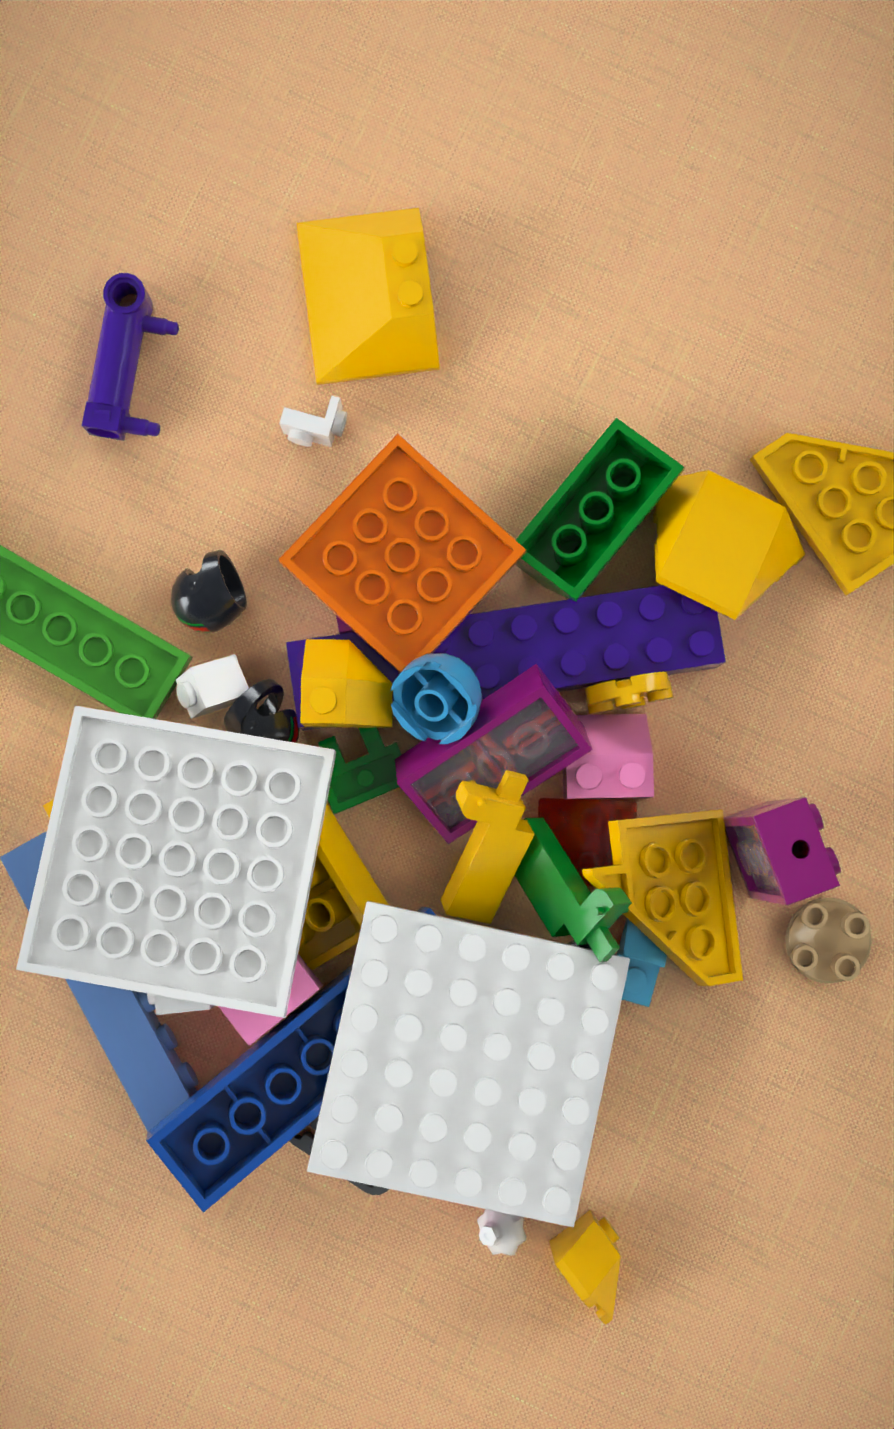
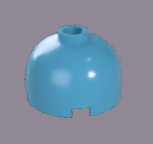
(437, 698)

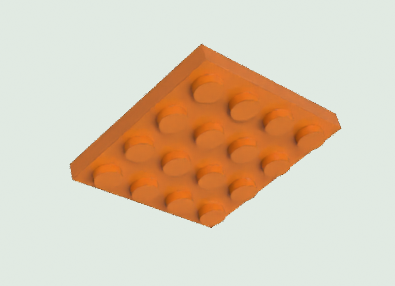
(402, 555)

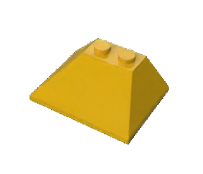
(368, 296)

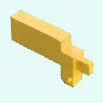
(492, 849)

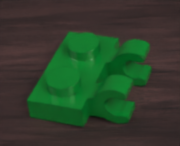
(365, 776)

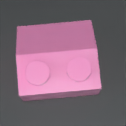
(619, 761)

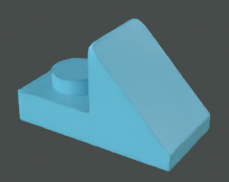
(643, 965)

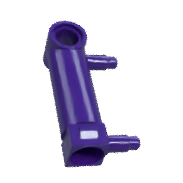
(118, 359)

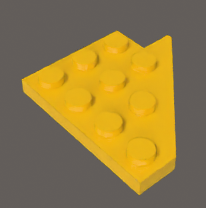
(837, 501)
(678, 889)

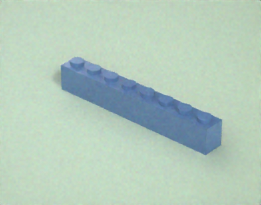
(121, 1020)

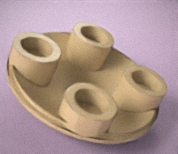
(828, 940)

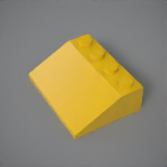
(336, 897)

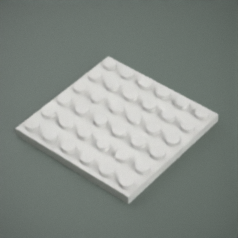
(178, 861)
(468, 1064)

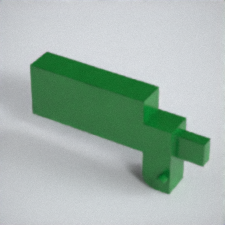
(564, 898)

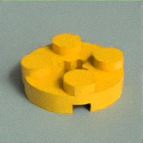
(628, 692)

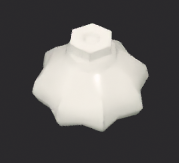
(501, 1232)

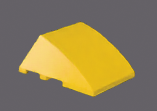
(722, 542)

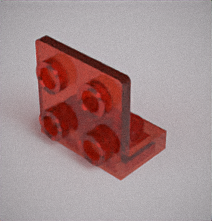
(584, 828)

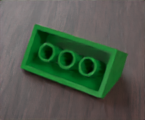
(595, 510)

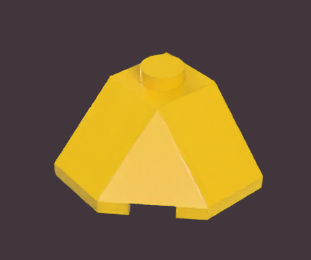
(343, 687)
(590, 1262)

